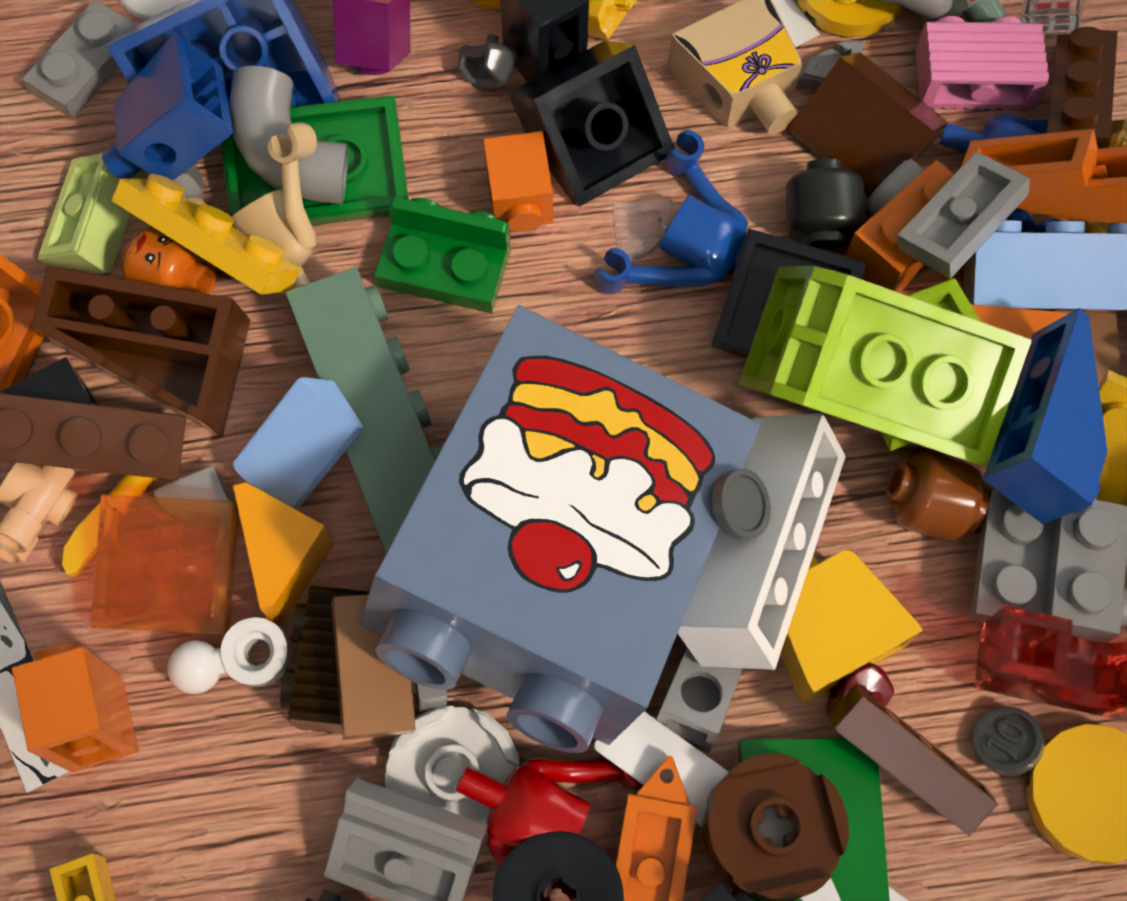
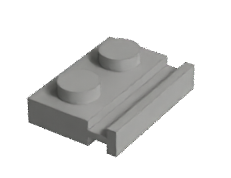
(402, 847)

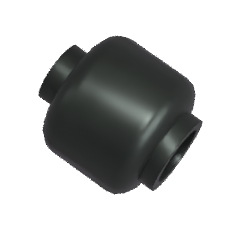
(825, 204)

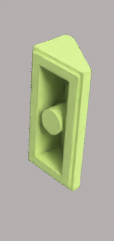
(85, 221)

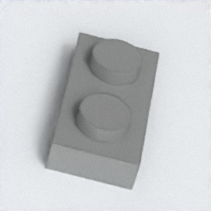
(78, 61)
(963, 214)

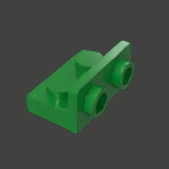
(444, 254)

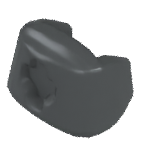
(487, 64)

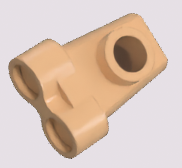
(34, 498)

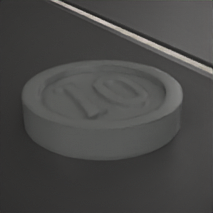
(741, 504)
(1008, 741)

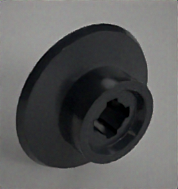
(558, 862)

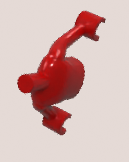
(531, 801)

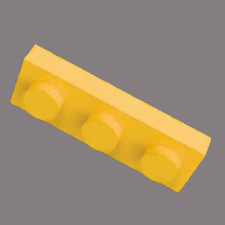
(207, 233)

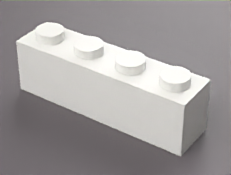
(755, 583)

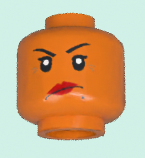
(164, 262)

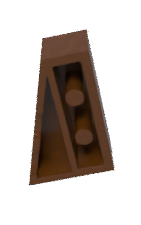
(150, 336)

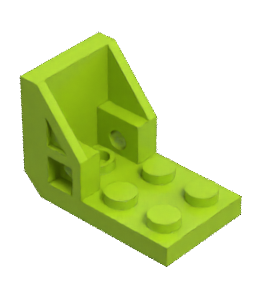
(885, 361)

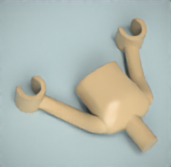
(281, 213)

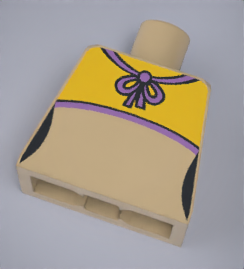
(739, 64)

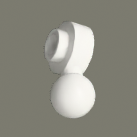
(198, 665)

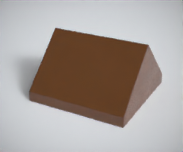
(866, 121)

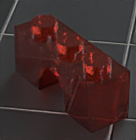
(1042, 662)

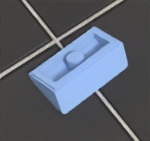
(299, 441)

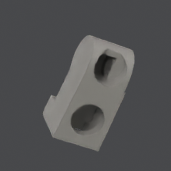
(698, 701)

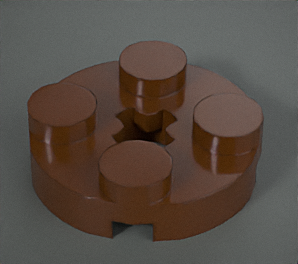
(795, 793)

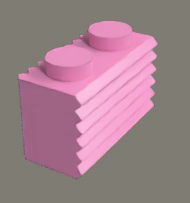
(981, 64)

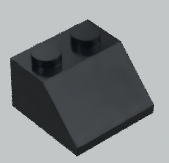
(595, 119)

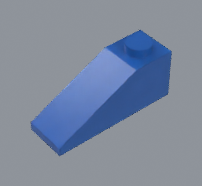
(1054, 425)

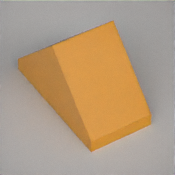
(282, 549)

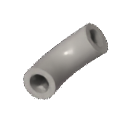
(262, 109)

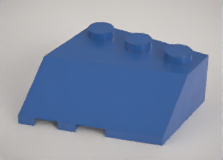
(235, 37)

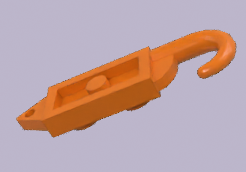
(657, 839)

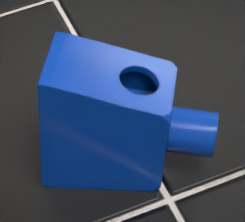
(170, 113)

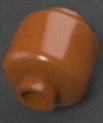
(938, 495)

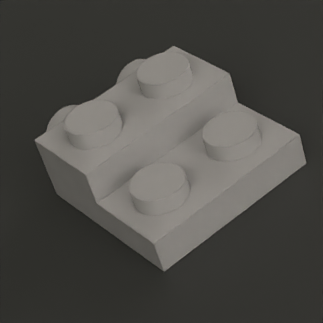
(1054, 568)

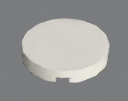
(436, 753)

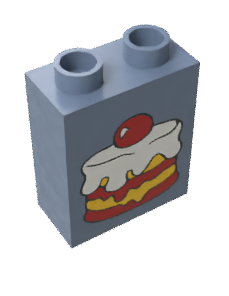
(558, 535)

